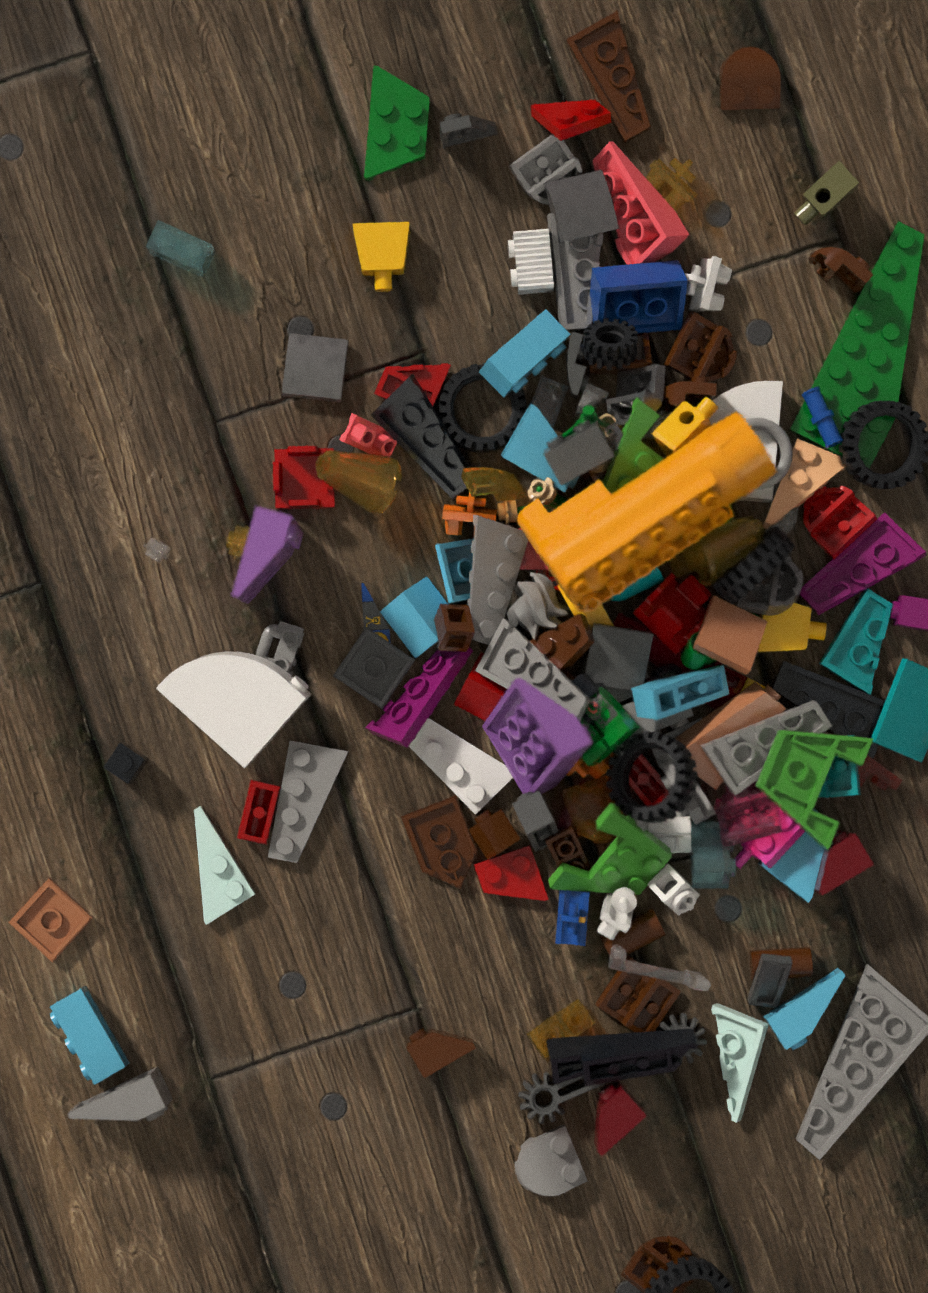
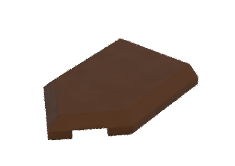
(441, 840)

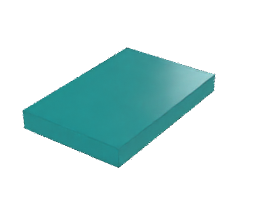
(904, 716)

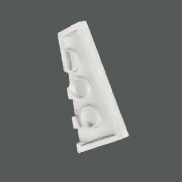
(460, 765)

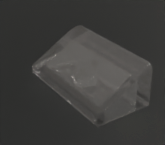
(592, 396)

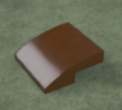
(637, 1000)

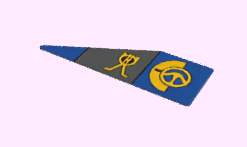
(372, 617)

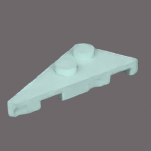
(220, 875)
(740, 1048)

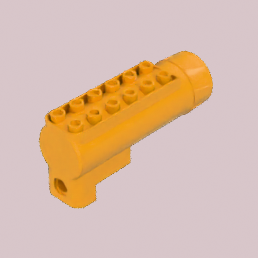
(610, 541)

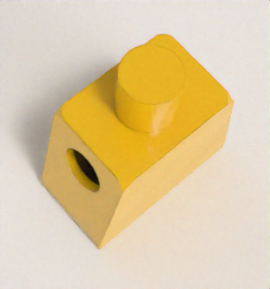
(382, 250)
(684, 425)
(790, 630)

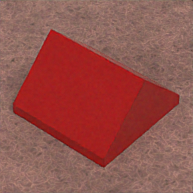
(479, 693)

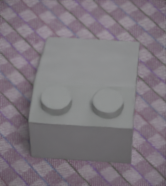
(131, 1100)

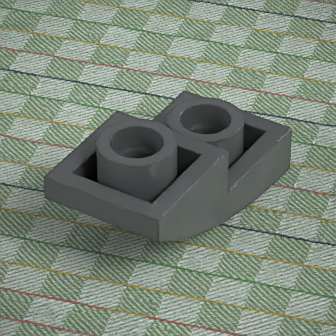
(576, 378)

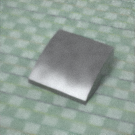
(581, 205)
(315, 367)

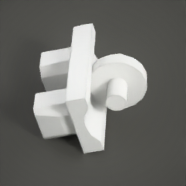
(702, 284)
(617, 912)

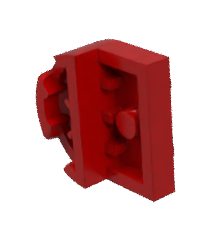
(836, 518)

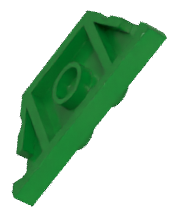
(395, 124)

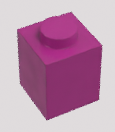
(910, 612)

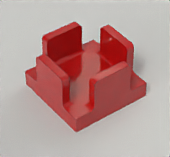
(297, 480)
(674, 611)

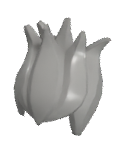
(536, 605)

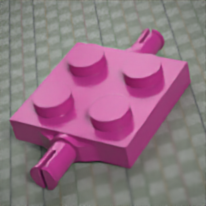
(772, 847)

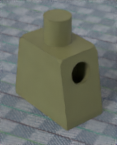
(836, 184)

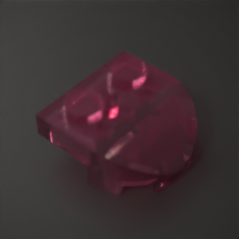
(746, 816)

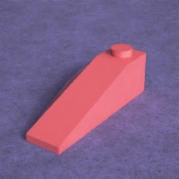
(645, 219)

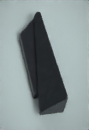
(618, 1055)

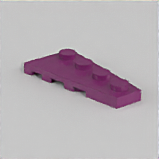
(868, 560)
(422, 694)

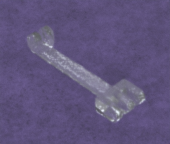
(690, 978)

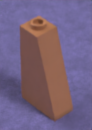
(737, 713)

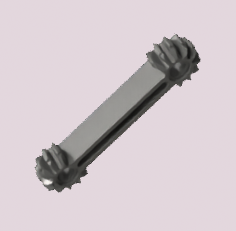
(558, 1097)

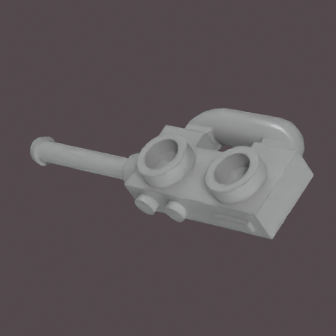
(290, 640)

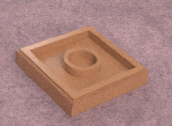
(730, 635)
(51, 920)

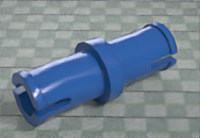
(822, 417)

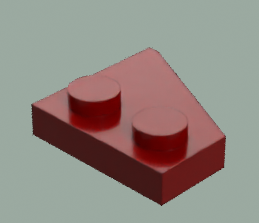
(571, 117)
(428, 376)
(512, 875)

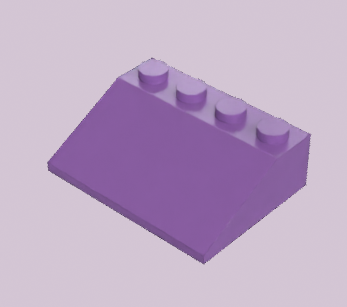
(266, 551)
(535, 737)

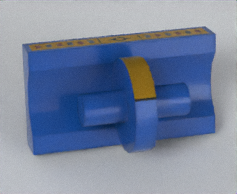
(572, 917)

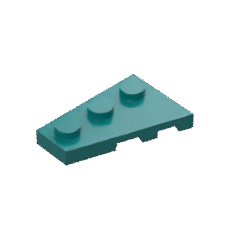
(858, 642)

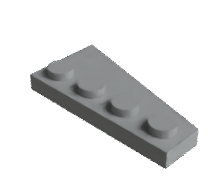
(304, 789)

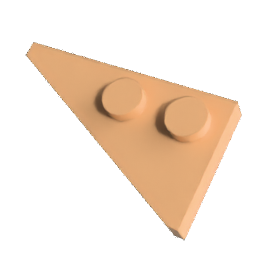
(808, 472)

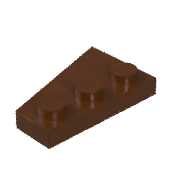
(566, 642)

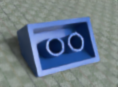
(642, 294)

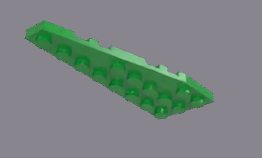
(871, 346)

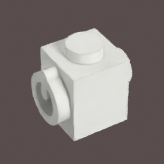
(674, 890)

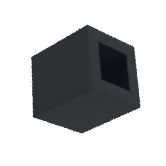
(126, 763)

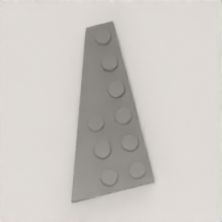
(869, 1049)

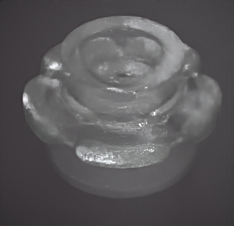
(157, 549)

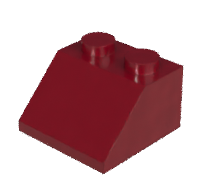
(841, 862)
(615, 1115)

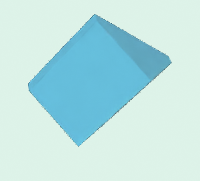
(455, 564)
(413, 616)

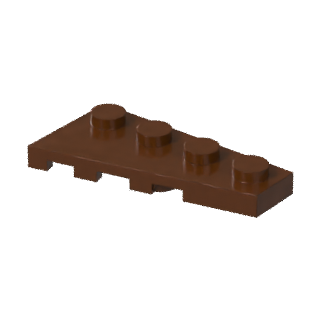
(608, 68)

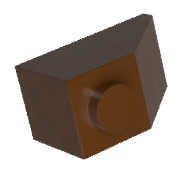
(437, 1049)

